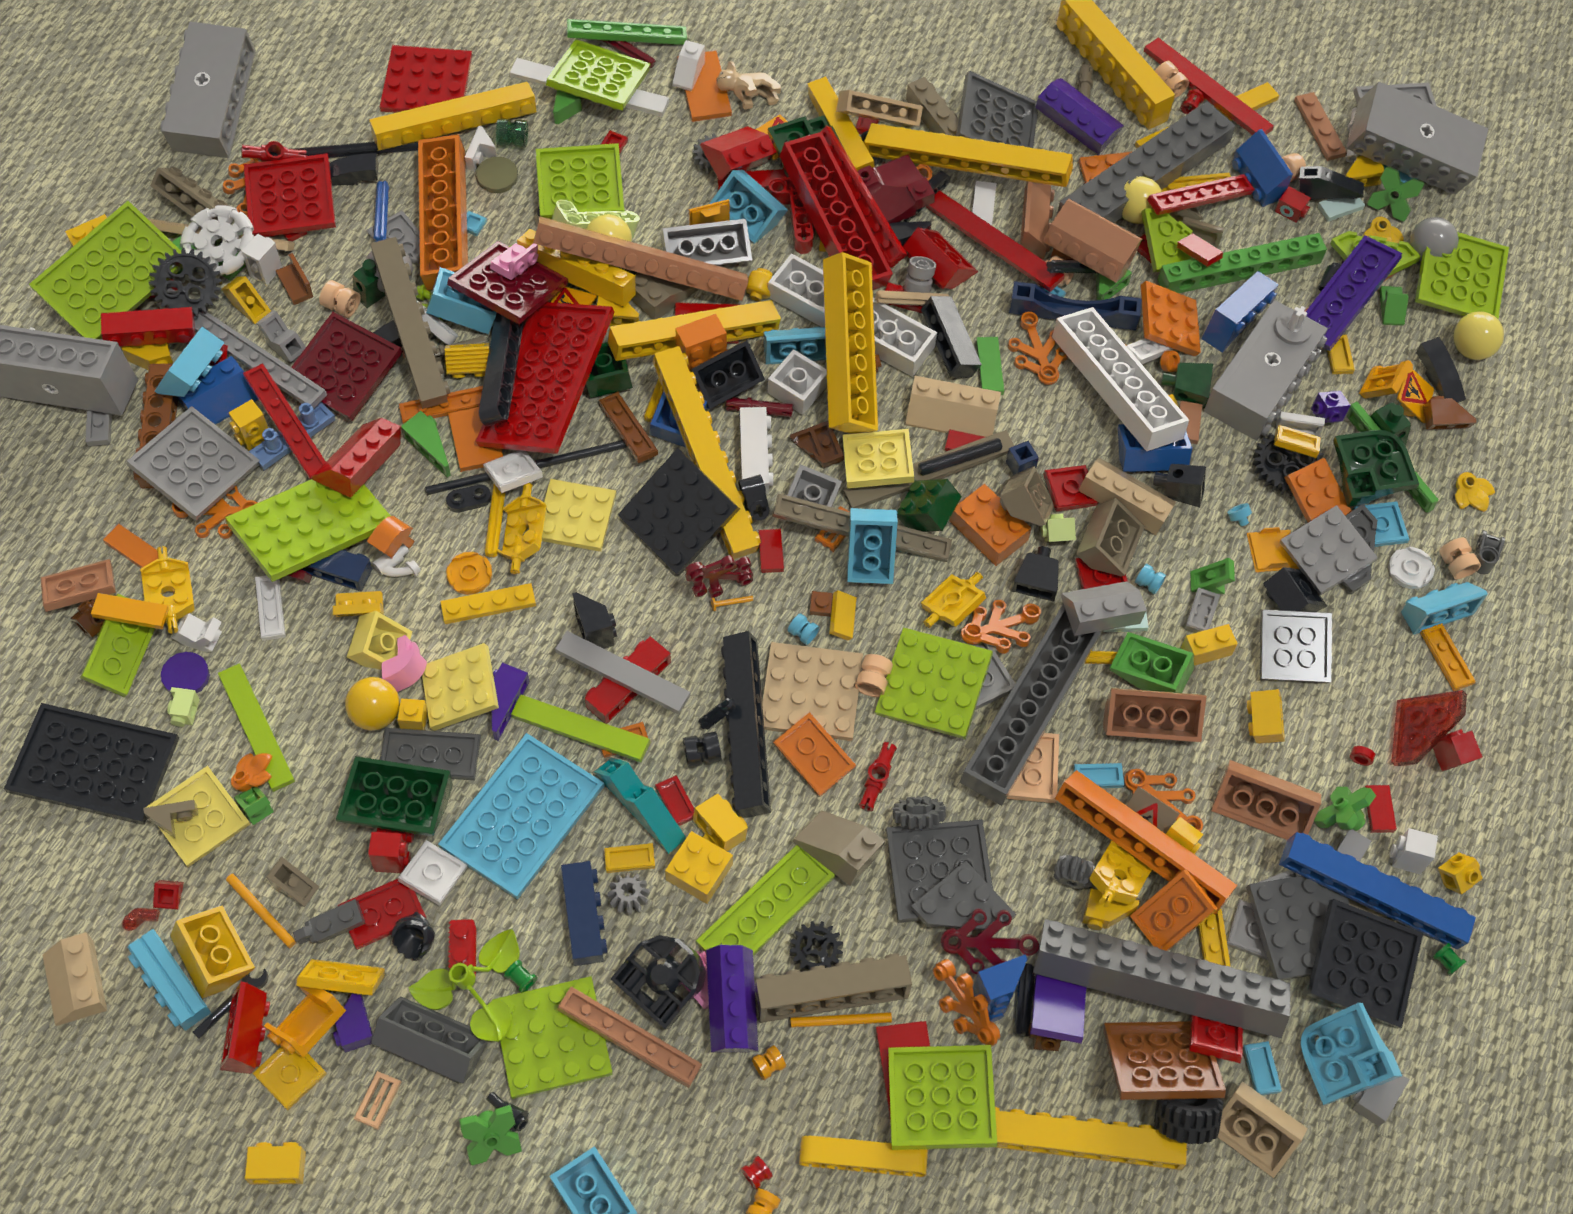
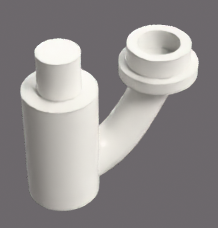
(385, 564)

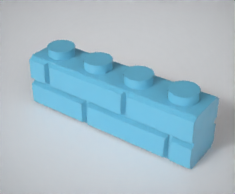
(168, 979)

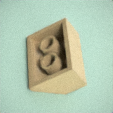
(74, 979)
(1259, 1129)

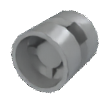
(919, 275)

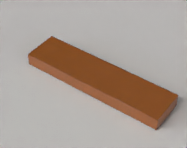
(628, 427)

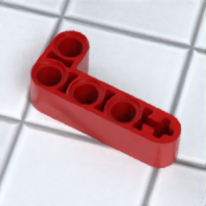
(786, 194)

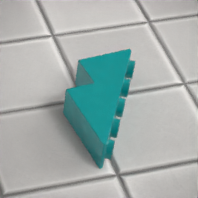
(641, 802)

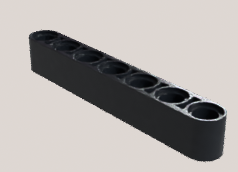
(500, 371)

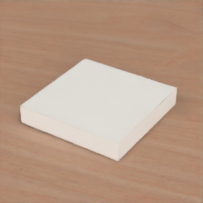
(512, 470)
(432, 873)

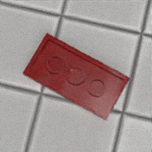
(895, 1036)

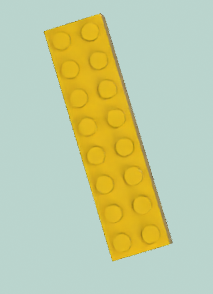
(1116, 61)
(850, 344)

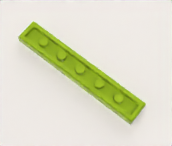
(256, 725)
(581, 728)

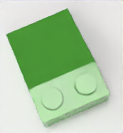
(1153, 664)

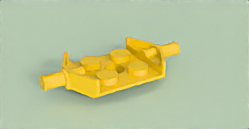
(523, 514)
(168, 575)
(1119, 863)

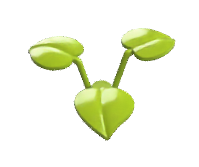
(436, 987)

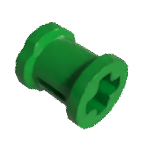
(1449, 959)
(520, 976)

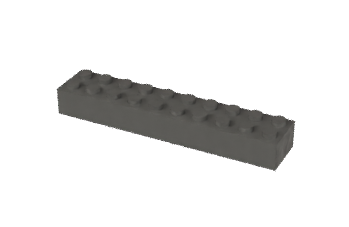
(1160, 159)
(1028, 710)
(1163, 978)

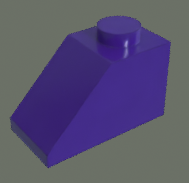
(354, 1025)

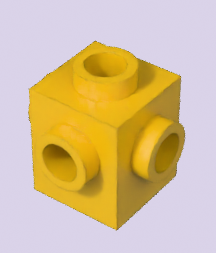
(1460, 873)

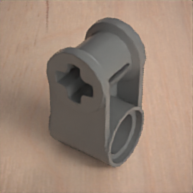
(1488, 551)

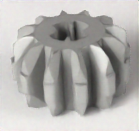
(624, 902)

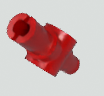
(263, 152)
(876, 786)

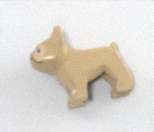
(748, 85)

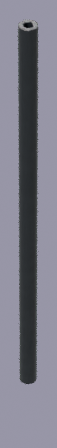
(541, 463)

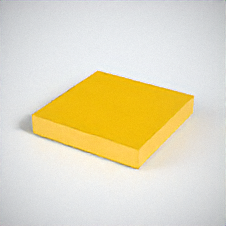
(289, 1076)

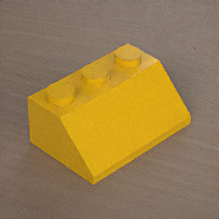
(211, 951)

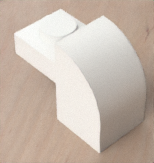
(197, 633)

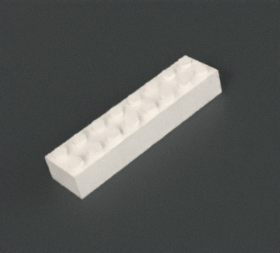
(897, 337)
(1120, 379)

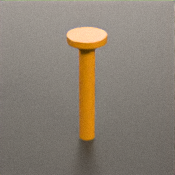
(730, 601)

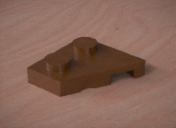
(819, 444)

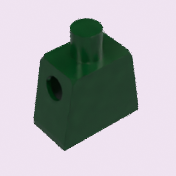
(366, 283)
(1190, 382)
(1392, 420)

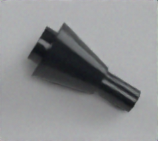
(520, 1115)

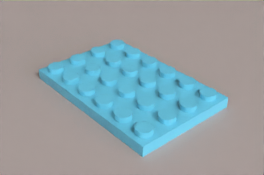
(521, 815)

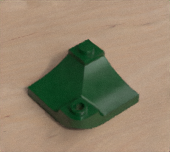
(796, 129)
(1373, 466)

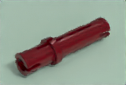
(772, 408)

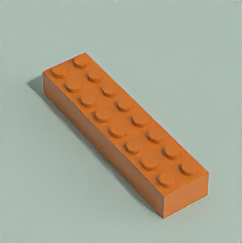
(442, 206)

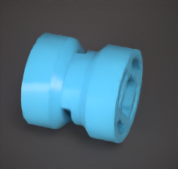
(1149, 578)
(803, 628)

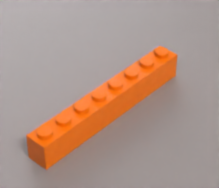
(1140, 836)

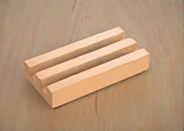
(368, 1121)

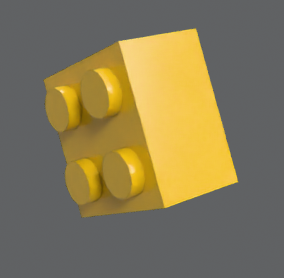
(699, 867)

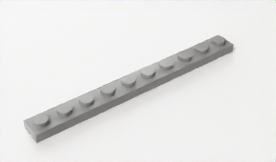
(253, 355)

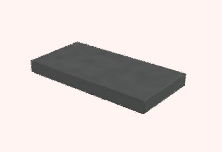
(433, 749)

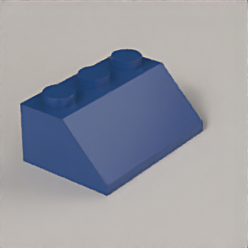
(1262, 168)
(219, 391)
(1136, 458)
(999, 985)

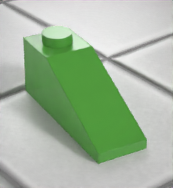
(424, 437)

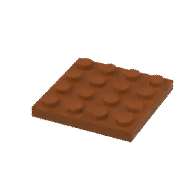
(1156, 1062)

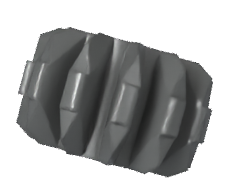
(1074, 872)

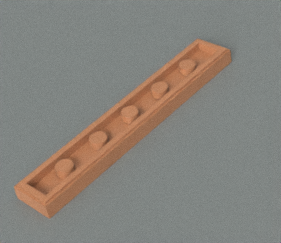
(629, 1037)

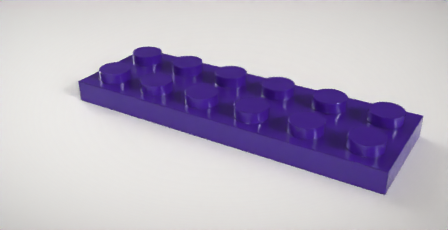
(1352, 287)

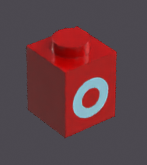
(1293, 205)

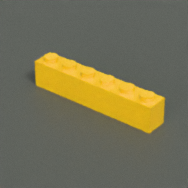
(586, 273)

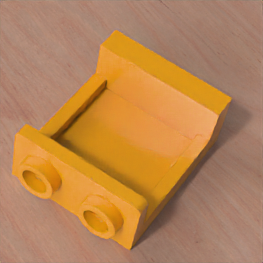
(306, 1022)

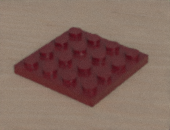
(511, 298)
(346, 363)

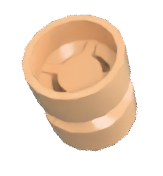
(1175, 80)
(338, 298)
(1460, 559)
(873, 676)

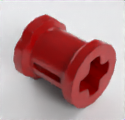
(1191, 102)

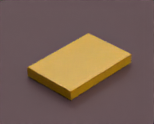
(341, 977)

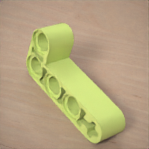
(568, 214)

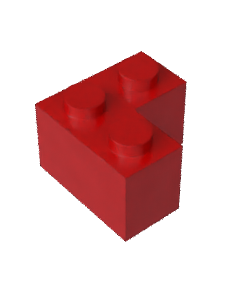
(390, 850)

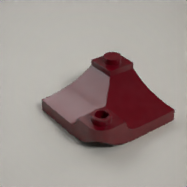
(898, 188)

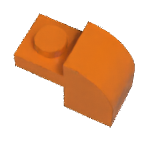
(391, 535)

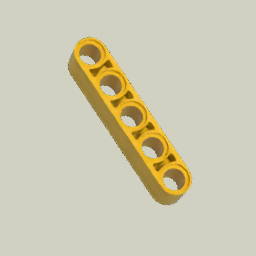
(860, 1154)

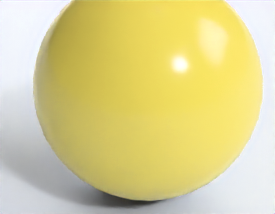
(1137, 193)
(611, 226)
(1478, 335)

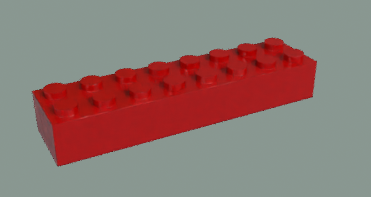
(832, 203)

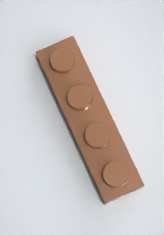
(1320, 126)

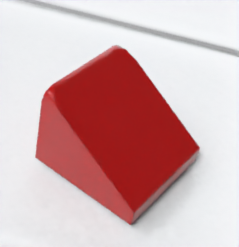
(167, 894)

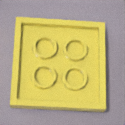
(878, 458)
(577, 514)
(459, 687)
(216, 818)

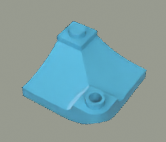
(1347, 1054)

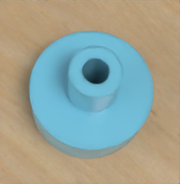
(1240, 513)

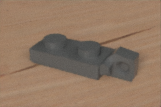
(331, 923)

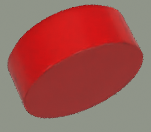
(1362, 755)

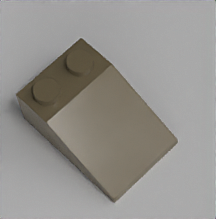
(659, 295)
(840, 845)

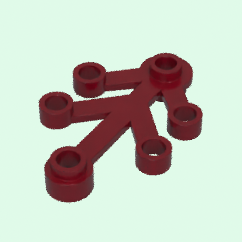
(697, 572)
(985, 941)

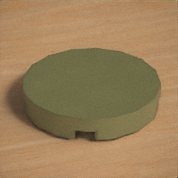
(497, 174)

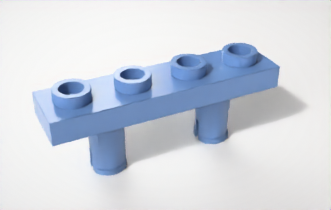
(274, 446)

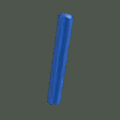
(381, 211)

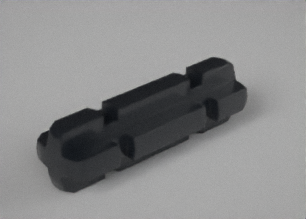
(717, 713)

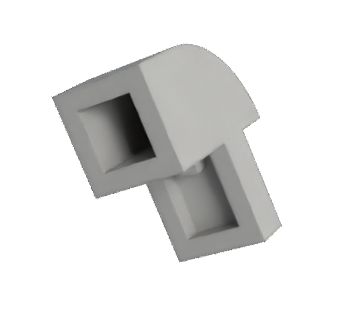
(280, 338)

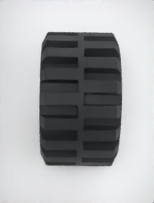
(1189, 1119)

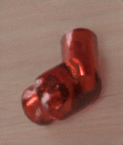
(138, 916)

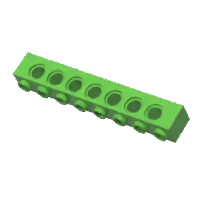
(1244, 263)

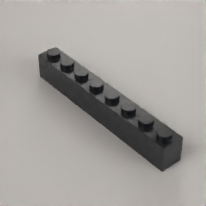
(746, 725)

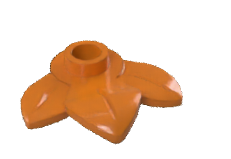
(251, 772)

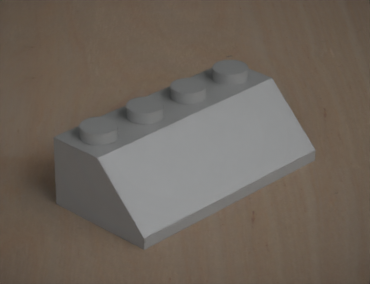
(710, 242)

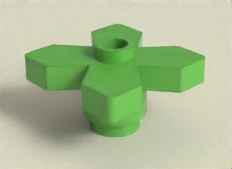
(1399, 205)
(1345, 809)
(490, 1132)

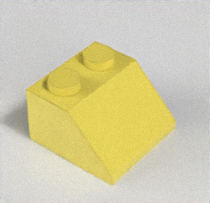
(375, 640)

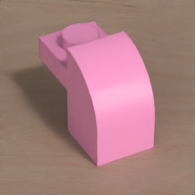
(406, 666)

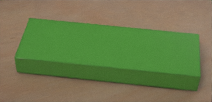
(991, 369)

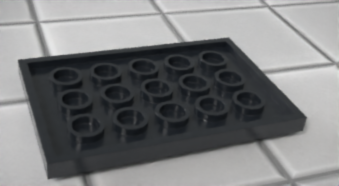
(91, 763)

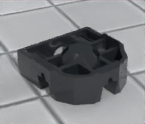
(635, 974)

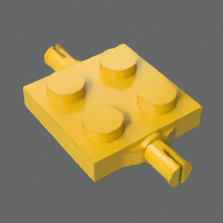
(953, 600)

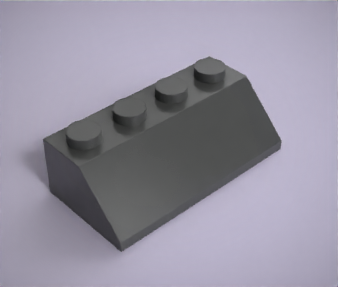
(429, 1039)

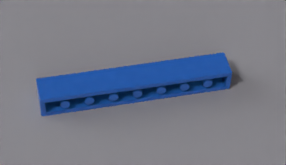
(1377, 890)

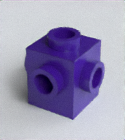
(1331, 406)

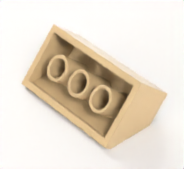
(952, 406)
(1145, 503)

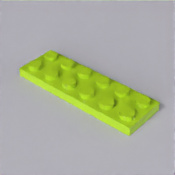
(769, 903)

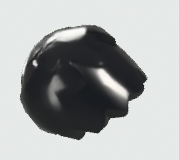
(413, 936)

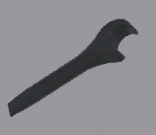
(216, 1015)

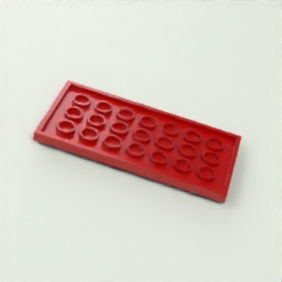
(550, 376)

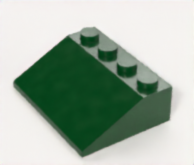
(395, 796)

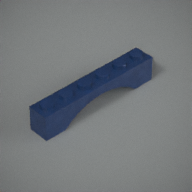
(1117, 312)

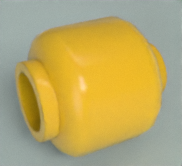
(758, 284)

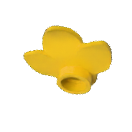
(1391, 233)
(1473, 494)

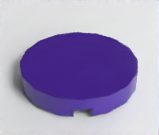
(185, 671)

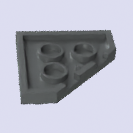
(1366, 526)
(957, 897)

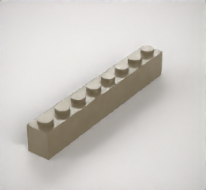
(409, 322)

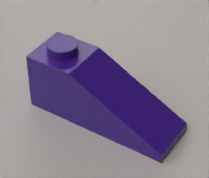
(509, 685)

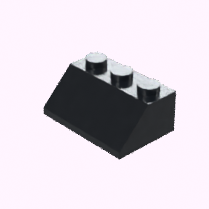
(727, 374)

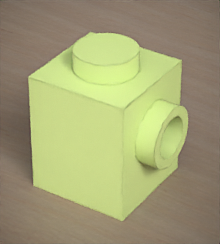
(1058, 528)

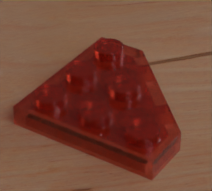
(1424, 723)

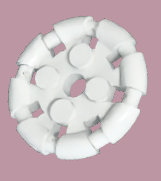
(219, 229)

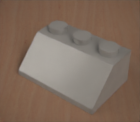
(1104, 607)

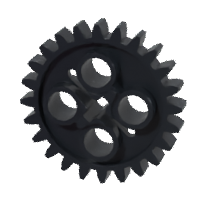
(190, 264)
(1285, 463)

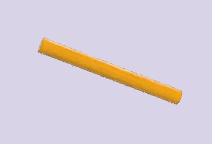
(261, 911)
(848, 1019)

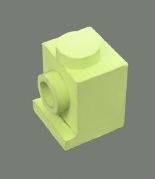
(183, 706)

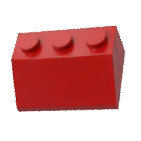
(738, 151)
(950, 265)
(245, 1029)

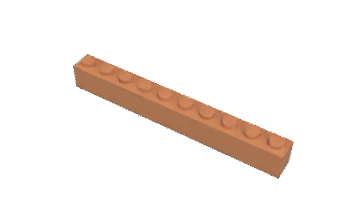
(640, 258)

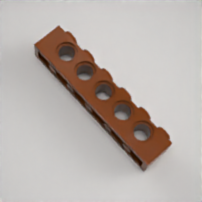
(153, 416)

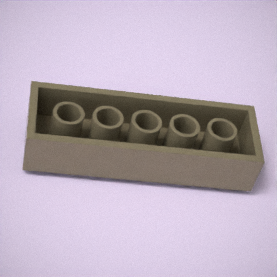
(833, 988)

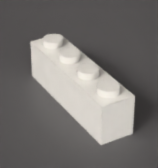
(755, 444)

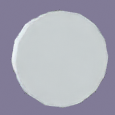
(1411, 568)

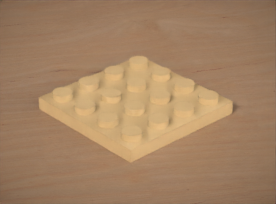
(813, 682)

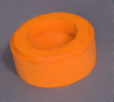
(1169, 361)

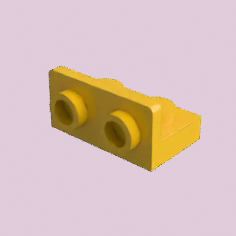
(358, 603)

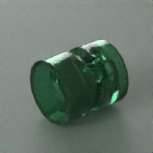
(512, 132)

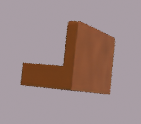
(295, 281)

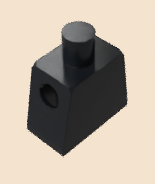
(1183, 483)
(1038, 575)

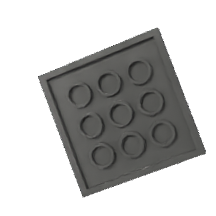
(996, 113)
(929, 855)
(1291, 922)

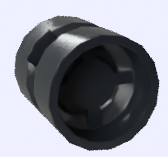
(710, 747)

